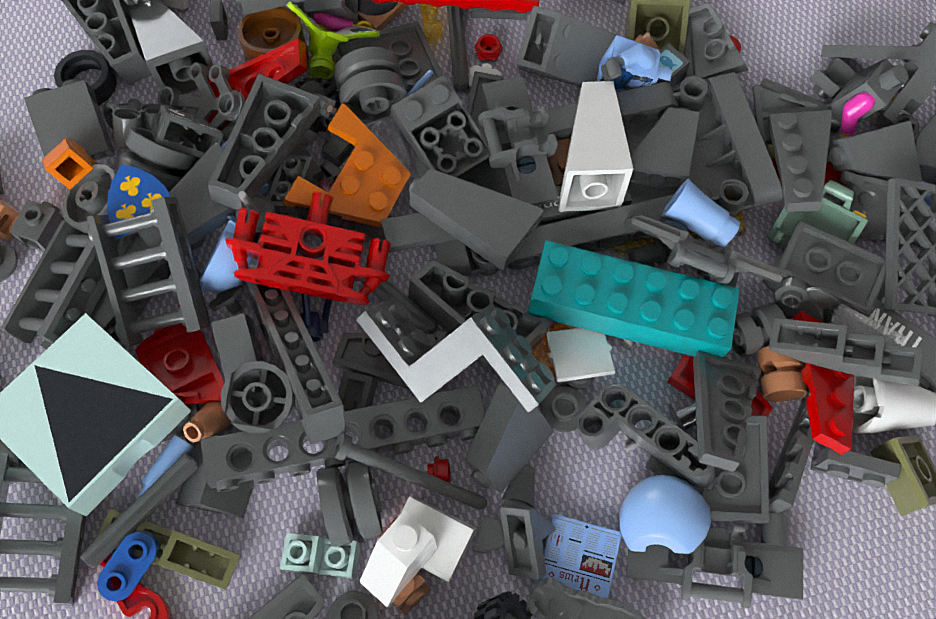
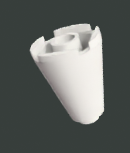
(891, 406)

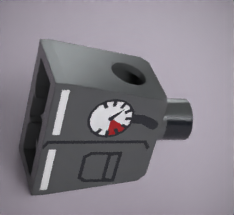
(182, 131)

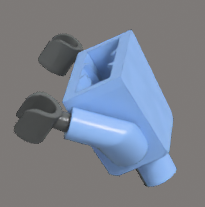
(631, 65)

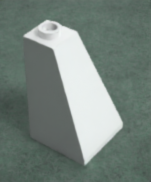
(598, 153)

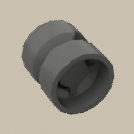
(754, 329)

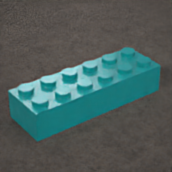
(633, 301)

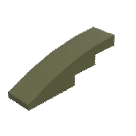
(185, 553)

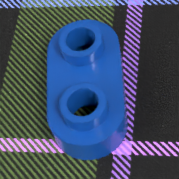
(127, 566)

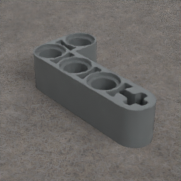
(650, 438)

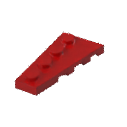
(279, 64)

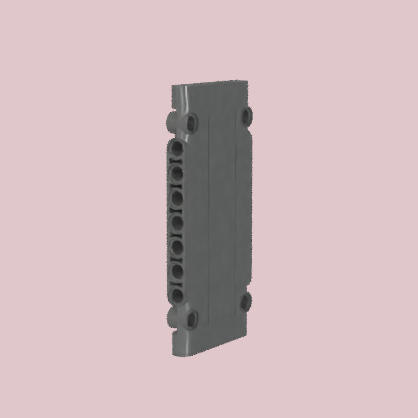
(725, 163)

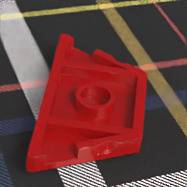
(182, 364)

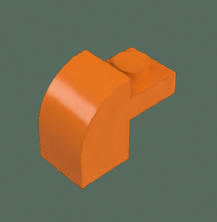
(68, 162)

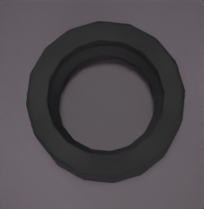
(84, 60)

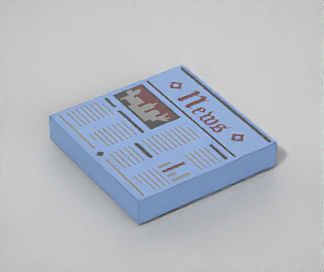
(581, 555)

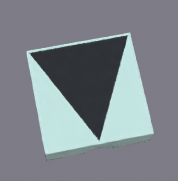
(85, 415)

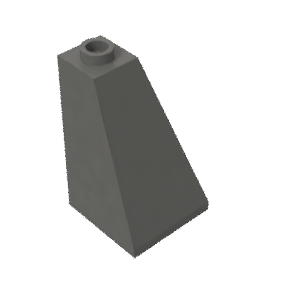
(168, 45)

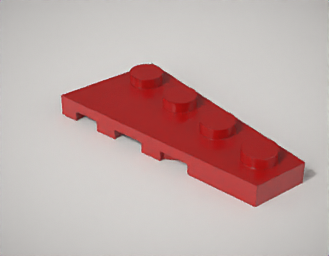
(829, 402)

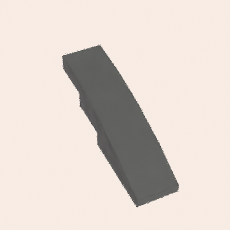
(846, 352)

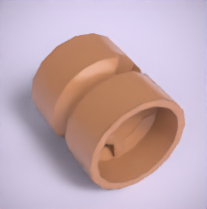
(781, 376)

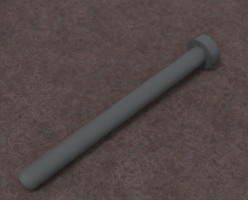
(345, 448)

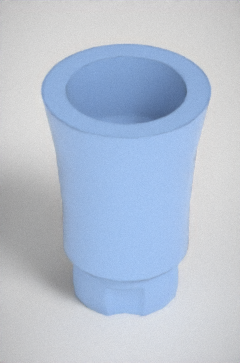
(701, 215)

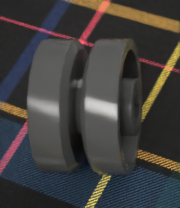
(370, 82)
(155, 158)
(88, 197)
(354, 501)

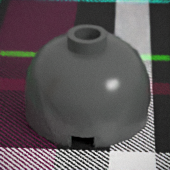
(257, 397)

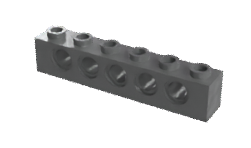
(297, 356)

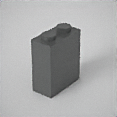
(69, 113)

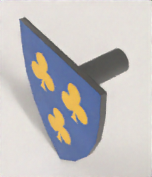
(132, 194)

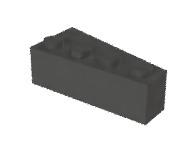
(113, 33)
(453, 300)

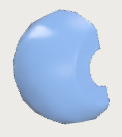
(219, 270)
(664, 513)

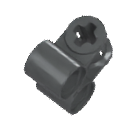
(127, 115)

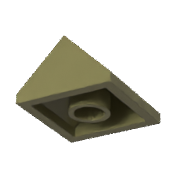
(661, 18)
(917, 479)

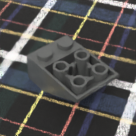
(562, 47)
(440, 129)

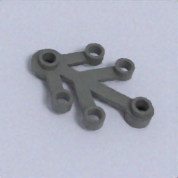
(228, 104)

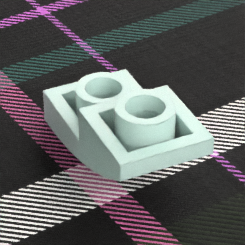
(318, 557)

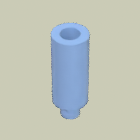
(170, 454)

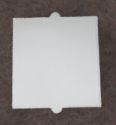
(579, 354)

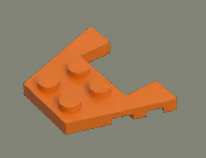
(368, 180)

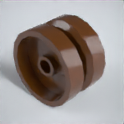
(269, 30)

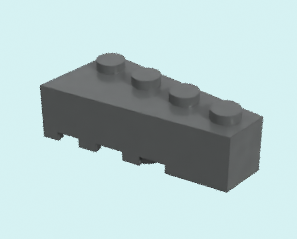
(261, 139)

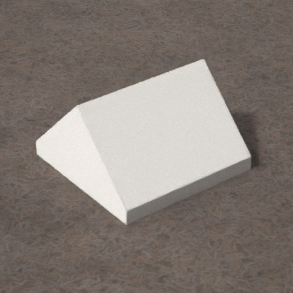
(450, 535)

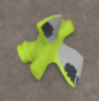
(324, 43)

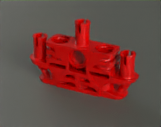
(304, 274)

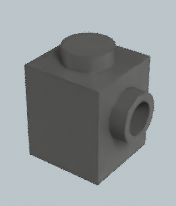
(36, 224)

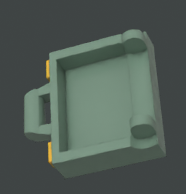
(830, 218)

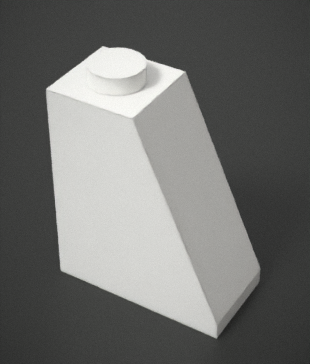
(397, 558)

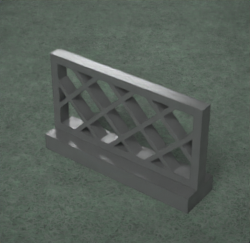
(898, 244)

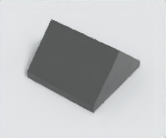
(198, 495)

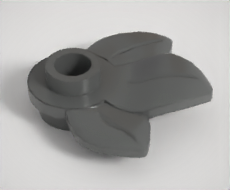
(794, 297)

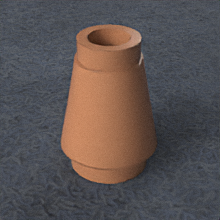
(207, 422)

